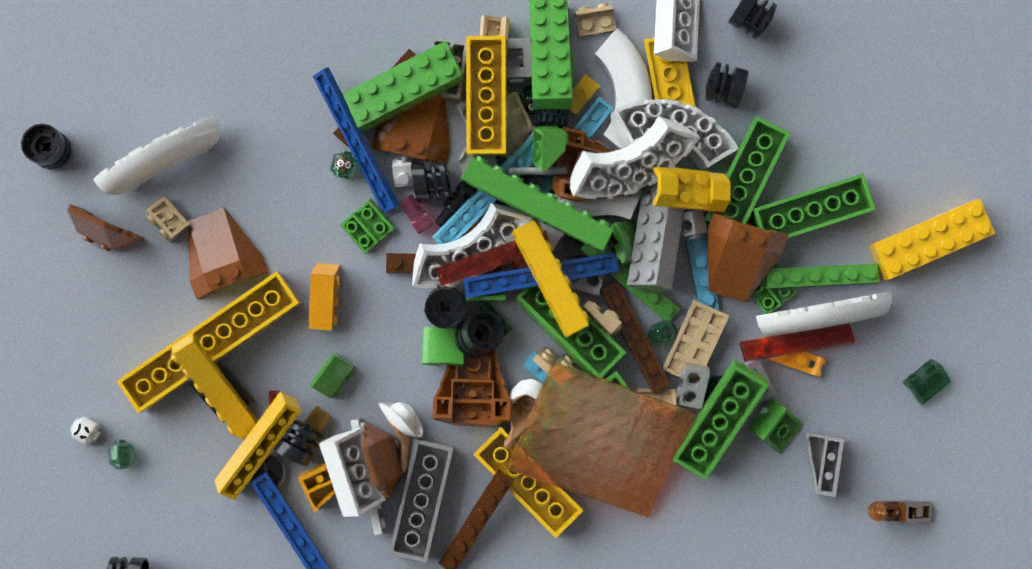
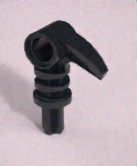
(464, 192)

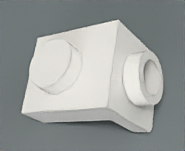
(402, 171)

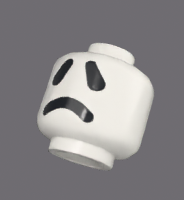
(85, 431)

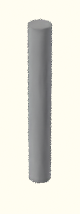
(535, 171)

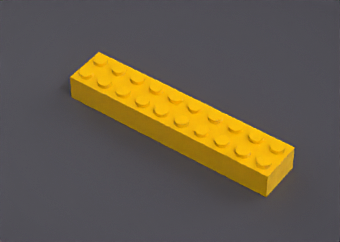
(217, 335)

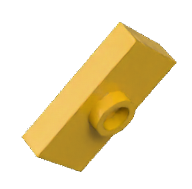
(582, 93)

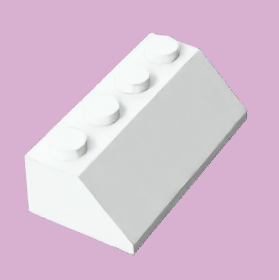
(677, 30)
(350, 473)

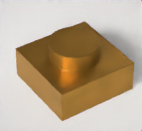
(318, 419)

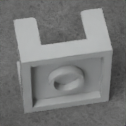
(522, 48)

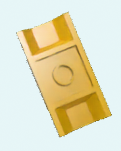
(692, 189)

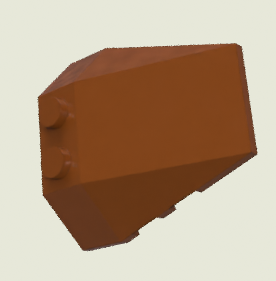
(416, 132)
(576, 145)
(101, 231)
(220, 253)
(740, 256)
(473, 394)
(382, 459)

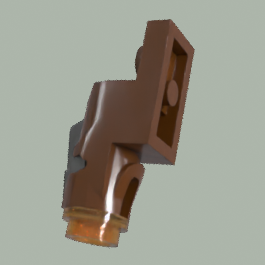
(900, 511)

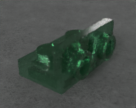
(927, 381)

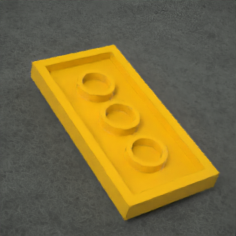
(668, 78)

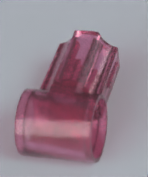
(418, 217)

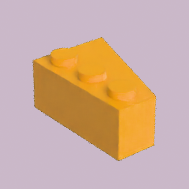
(324, 297)
(317, 485)

